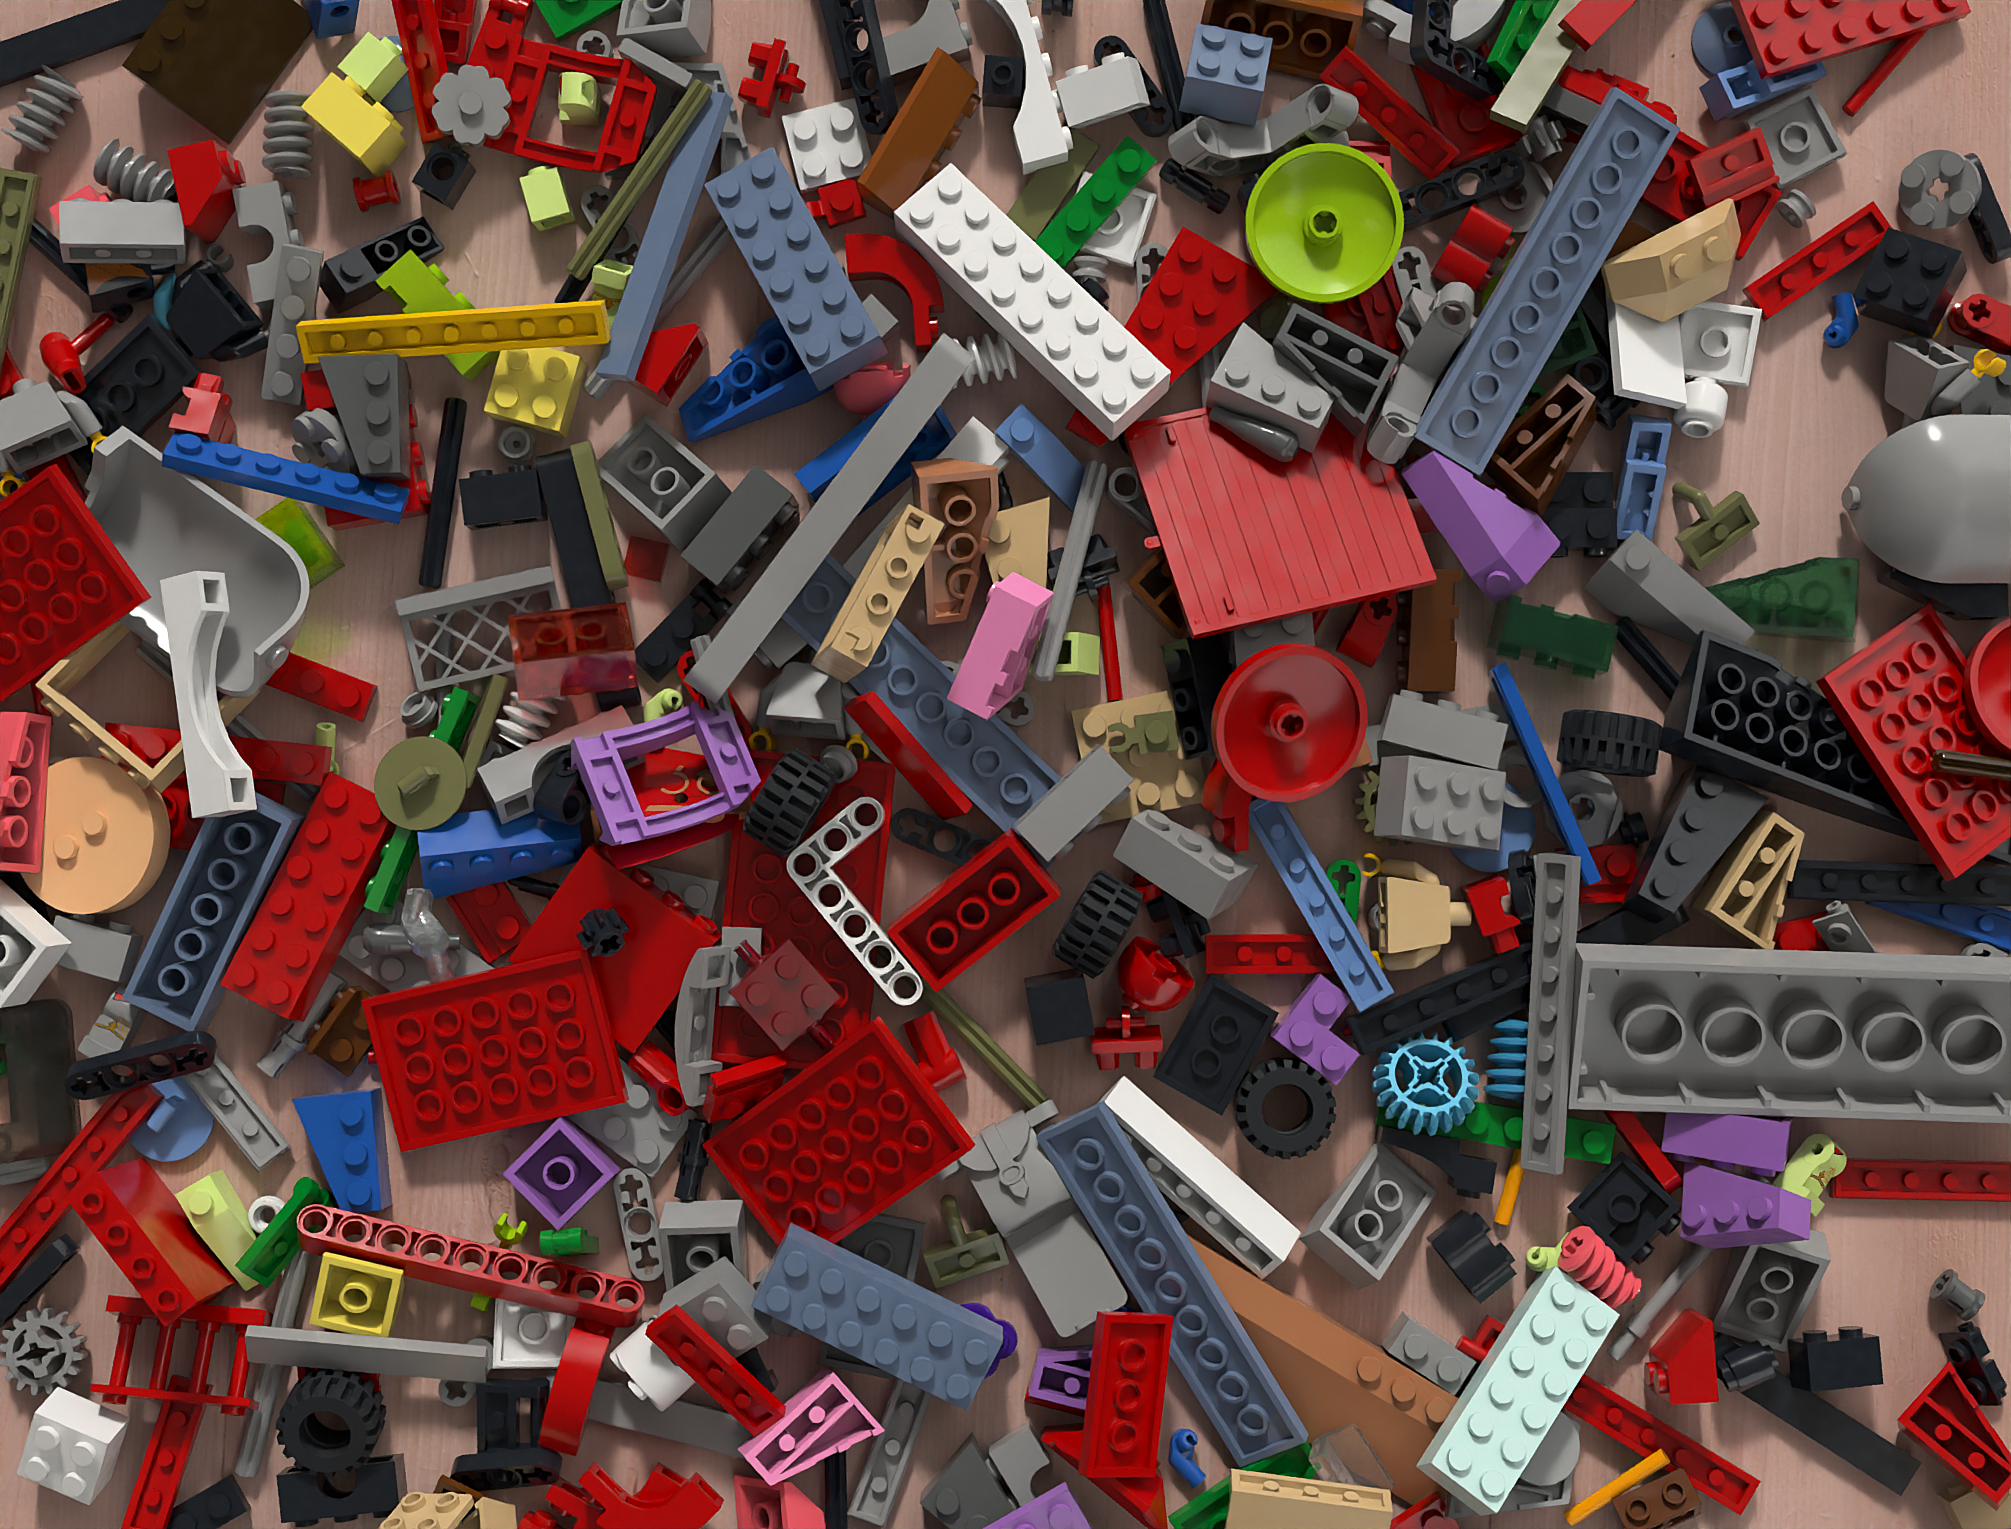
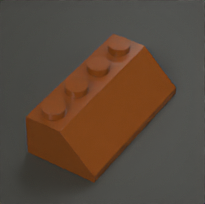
(1303, 31)
(920, 134)

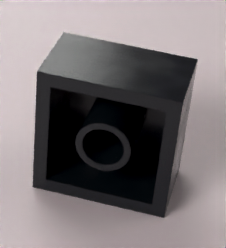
(1910, 282)

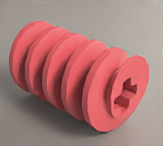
(1597, 1267)

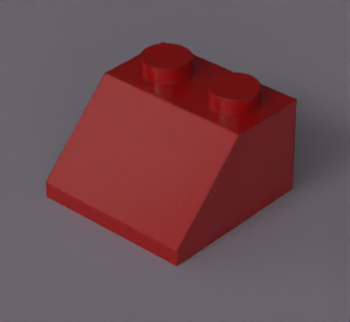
(204, 186)
(668, 361)
(1684, 1361)

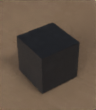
(1059, 1006)

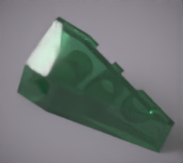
(1798, 601)

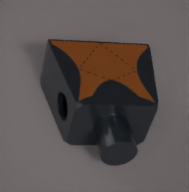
(121, 283)

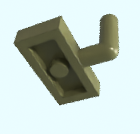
(1717, 526)
(965, 1253)

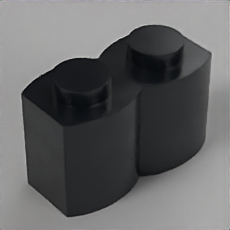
(1472, 1255)

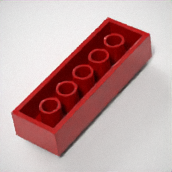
(312, 901)

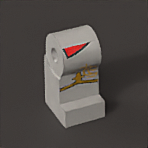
(113, 1028)

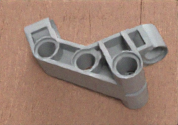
(1239, 148)
(1431, 340)

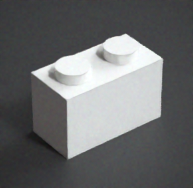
(1102, 91)

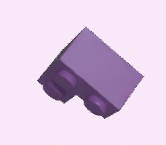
(1307, 1026)

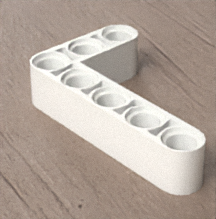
(849, 904)

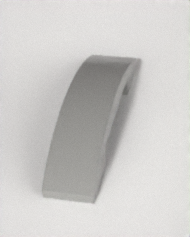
(696, 1021)

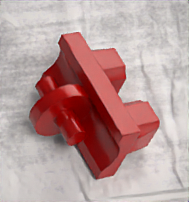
(772, 60)
(1126, 1036)

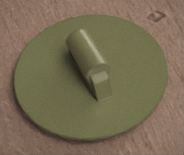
(420, 783)

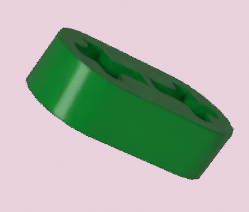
(1351, 888)

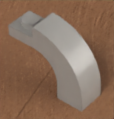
(1470, 25)

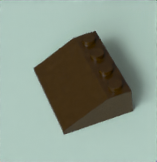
(219, 56)

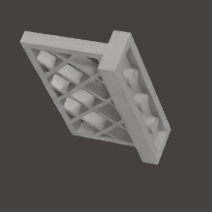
(465, 597)

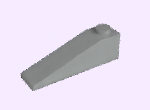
(667, 26)
(1661, 595)

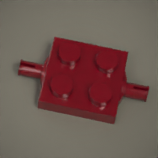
(784, 994)

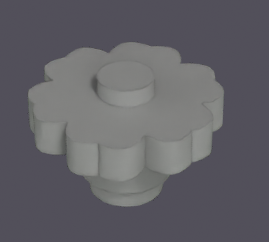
(471, 106)

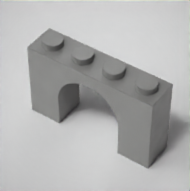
(913, 47)

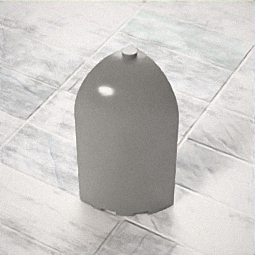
(1938, 499)
(178, 525)

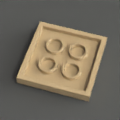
(1159, 779)

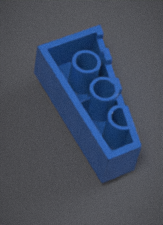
(480, 851)

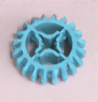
(1409, 1058)

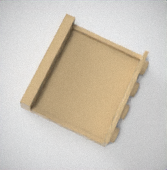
(1301, 1503)

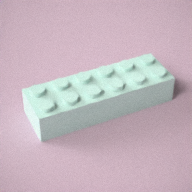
(1517, 1391)

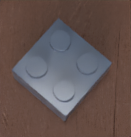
(1226, 74)

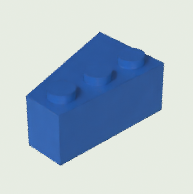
(350, 1145)

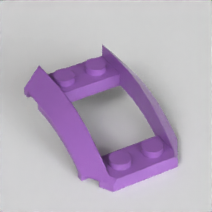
(612, 794)

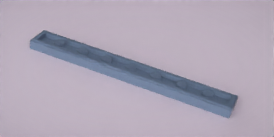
(663, 241)

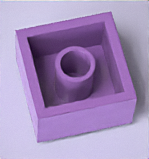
(561, 1171)

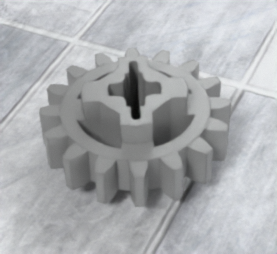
(43, 1365)

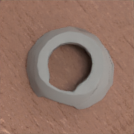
(1514, 756)

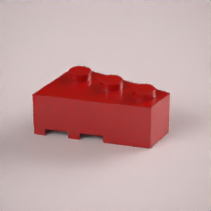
(1959, 1436)

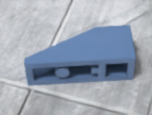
(1042, 455)

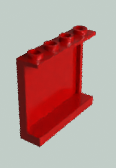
(659, 946)
(150, 1238)

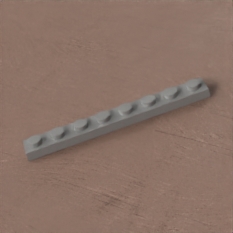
(1550, 1012)

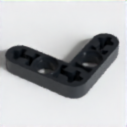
(1434, 52)

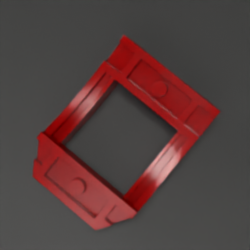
(625, 121)

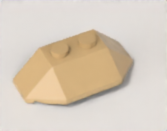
(1676, 265)

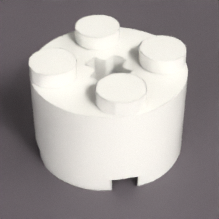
(651, 1370)

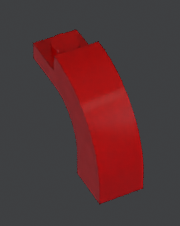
(893, 261)
(1230, 807)
(575, 1386)
(568, 1499)
(685, 1509)

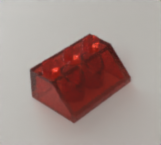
(572, 651)

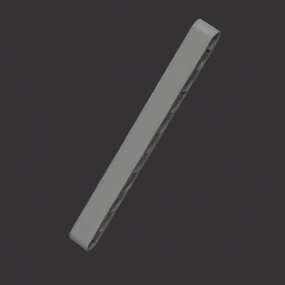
(829, 518)

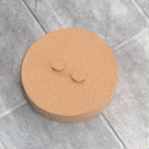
(99, 838)

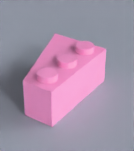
(1001, 646)
(815, 1425)

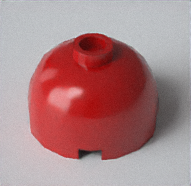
(1150, 978)

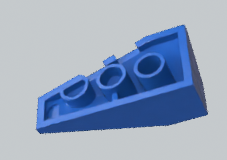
(754, 385)

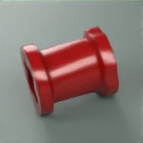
(376, 191)

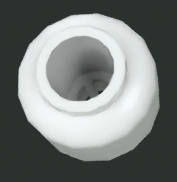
(1704, 408)

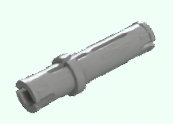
(293, 1035)

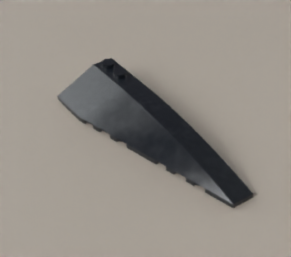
(1776, 733)

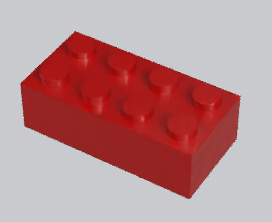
(974, 910)

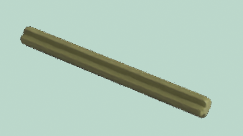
(639, 180)
(976, 1038)

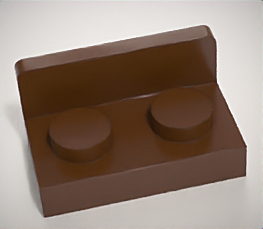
(344, 1034)
(1659, 1503)

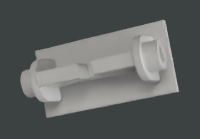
(1842, 931)

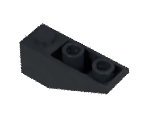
(353, 274)
(1954, 600)
(1195, 678)

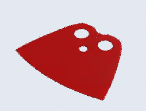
(647, 783)

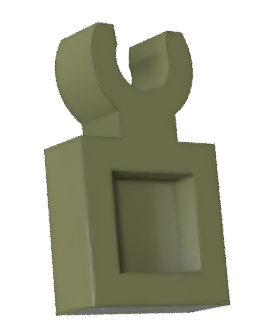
(1151, 732)

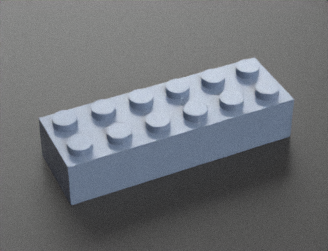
(796, 269)
(211, 913)
(878, 1316)

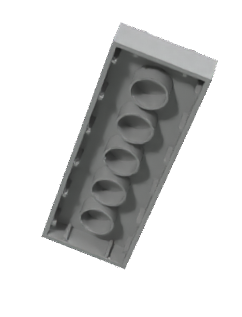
(1791, 1033)

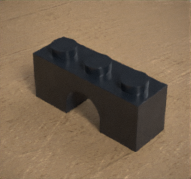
(309, 1497)

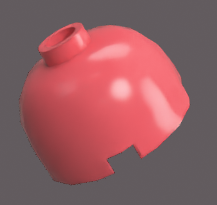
(870, 387)

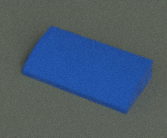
(927, 444)

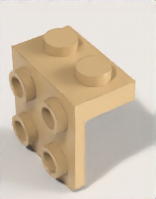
(429, 1511)

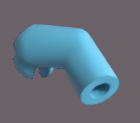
(162, 300)

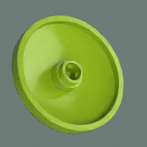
(1324, 223)

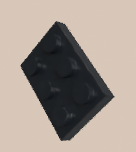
(1215, 1044)

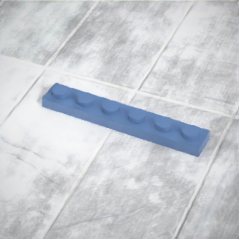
(1319, 903)

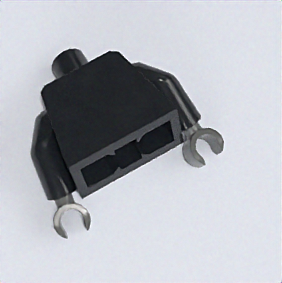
(212, 315)

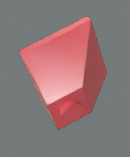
(774, 1506)

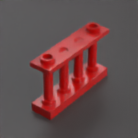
(208, 1322)

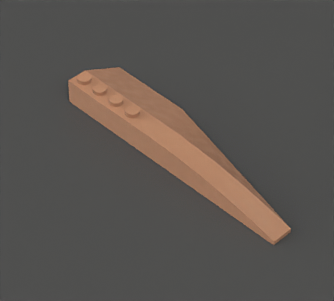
(1337, 1374)

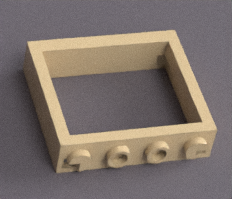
(877, 594)
(73, 668)

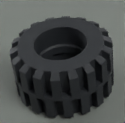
(1609, 743)
(789, 802)
(1097, 924)
(1313, 1126)
(322, 1447)

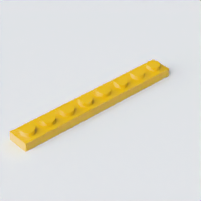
(457, 331)

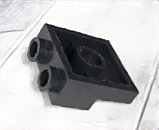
(1583, 514)
(1626, 1209)

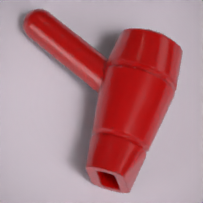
(62, 355)

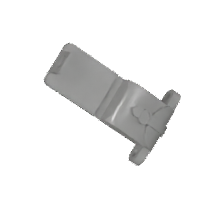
(1041, 1220)

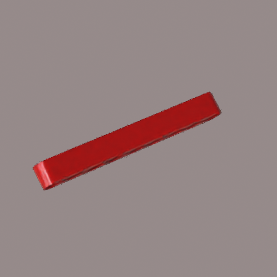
(484, 1280)

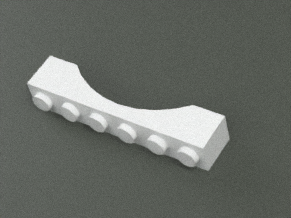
(1037, 129)
(194, 619)

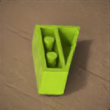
(423, 290)

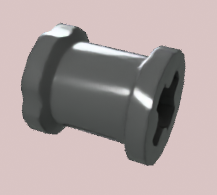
(1957, 1295)

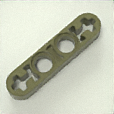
(599, 515)

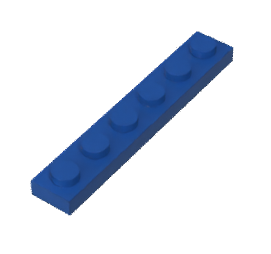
(285, 477)

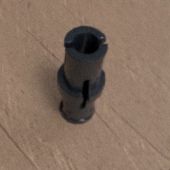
(693, 1160)

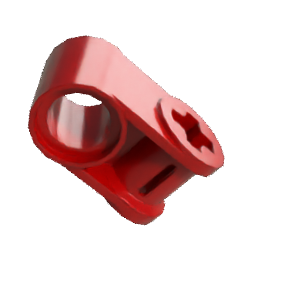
(1991, 322)
(1366, 635)

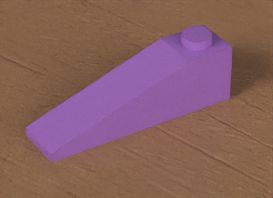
(1487, 532)

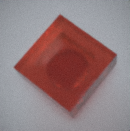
(646, 558)

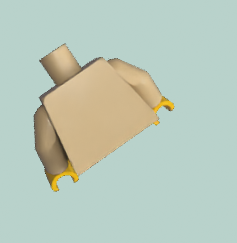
(1412, 913)

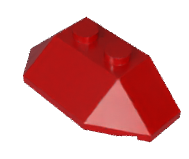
(1137, 1495)

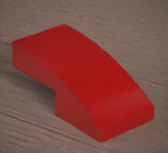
(456, 27)

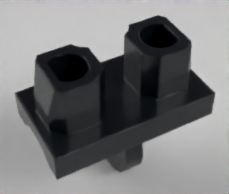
(1097, 565)
(1187, 924)

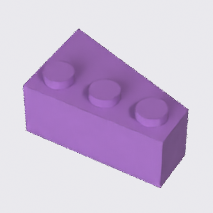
(1729, 1140)
(1739, 1211)
(1062, 1375)

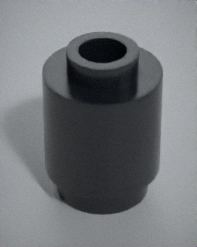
(1747, 1366)

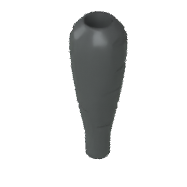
(1267, 438)
(390, 940)

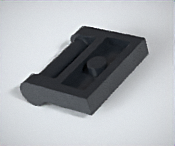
(500, 1413)

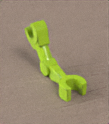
(508, 1236)

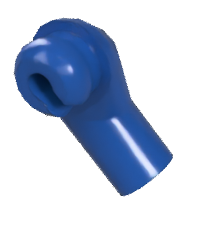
(1845, 322)
(1181, 1457)

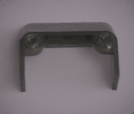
(37, 1059)

